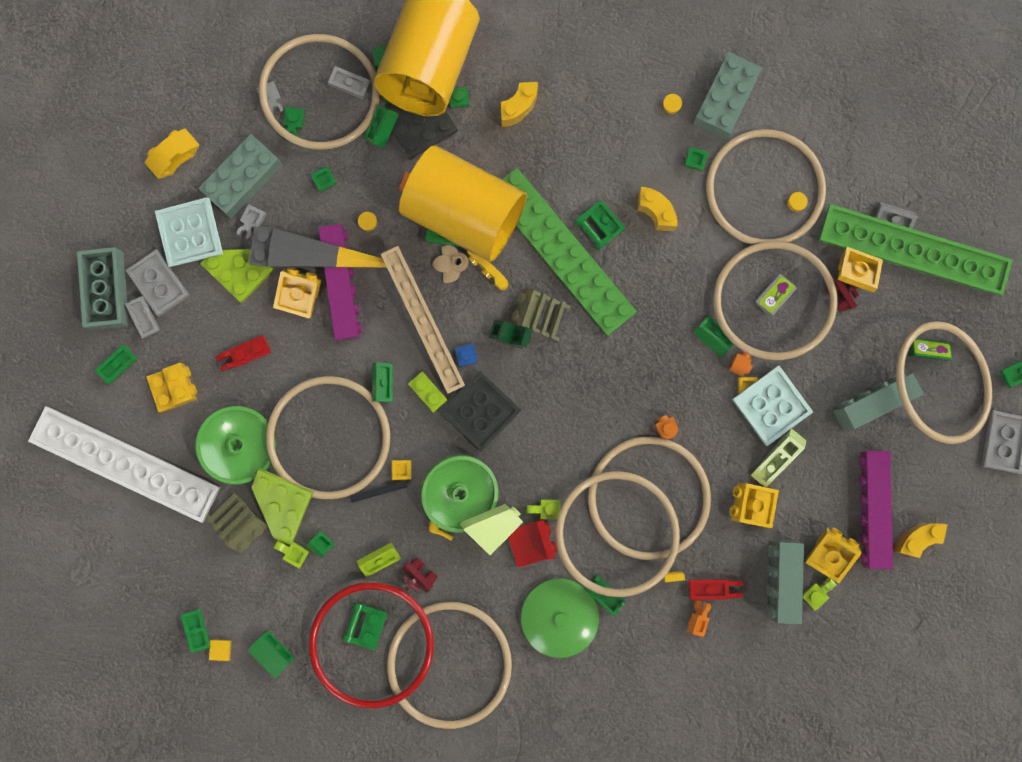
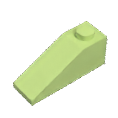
(779, 457)

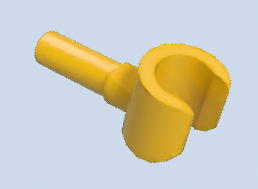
(435, 529)

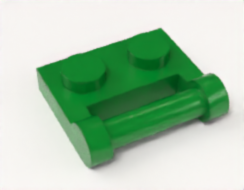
(605, 221)
(370, 629)

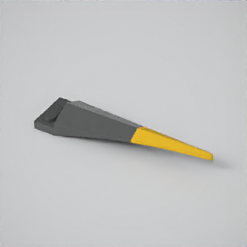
(283, 249)

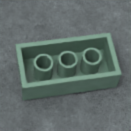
(727, 96)
(241, 176)
(102, 288)
(875, 403)
(786, 582)

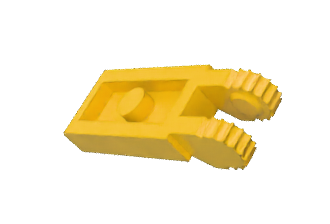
(488, 270)

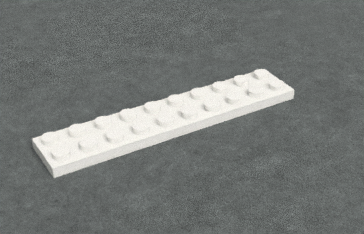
(124, 464)

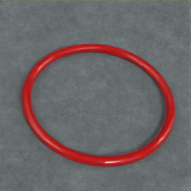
(313, 646)

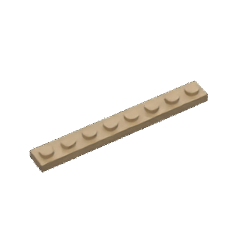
(422, 319)

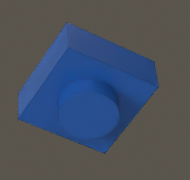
(466, 355)

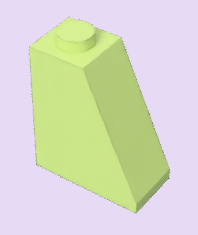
(493, 526)

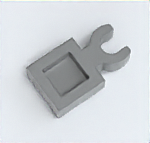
(273, 97)
(251, 218)

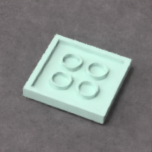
(188, 232)
(772, 405)

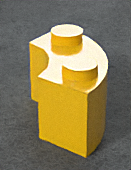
(520, 104)
(171, 153)
(658, 208)
(919, 538)

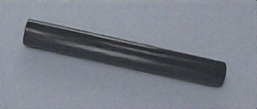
(378, 491)

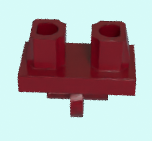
(847, 301)
(423, 582)

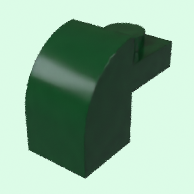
(510, 334)

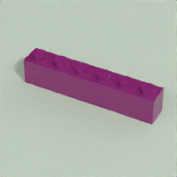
(340, 289)
(876, 509)

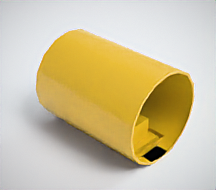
(426, 54)
(462, 203)

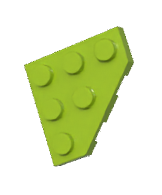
(236, 273)
(281, 504)

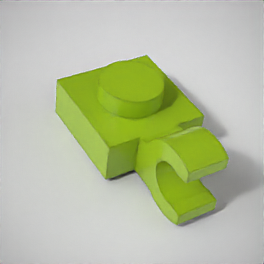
(548, 509)
(294, 553)
(816, 595)

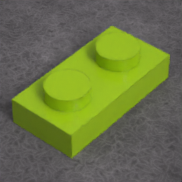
(428, 392)
(378, 560)

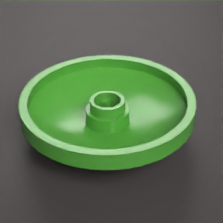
(233, 445)
(457, 491)
(559, 618)

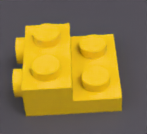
(860, 269)
(296, 292)
(172, 387)
(754, 505)
(833, 554)

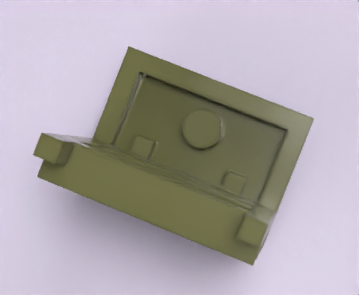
(529, 310)
(243, 529)

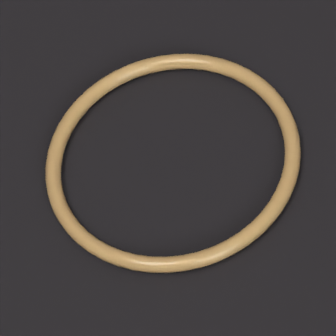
(317, 38)
(774, 134)
(785, 246)
(900, 380)
(338, 381)
(705, 487)
(571, 568)
(506, 674)

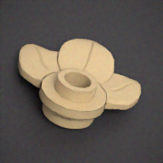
(447, 263)

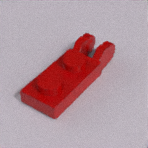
(245, 353)
(713, 589)

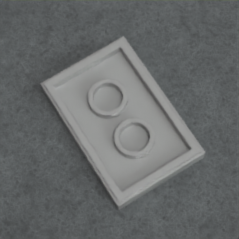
(157, 283)
(1003, 442)

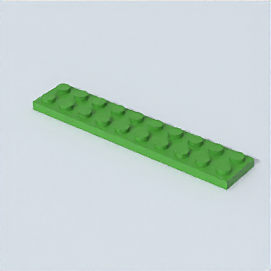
(916, 250)
(570, 260)

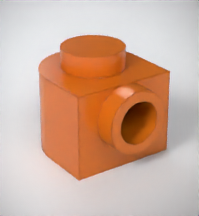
(741, 364)
(666, 427)

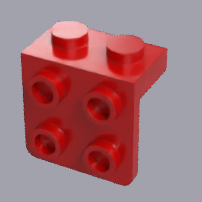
(532, 543)

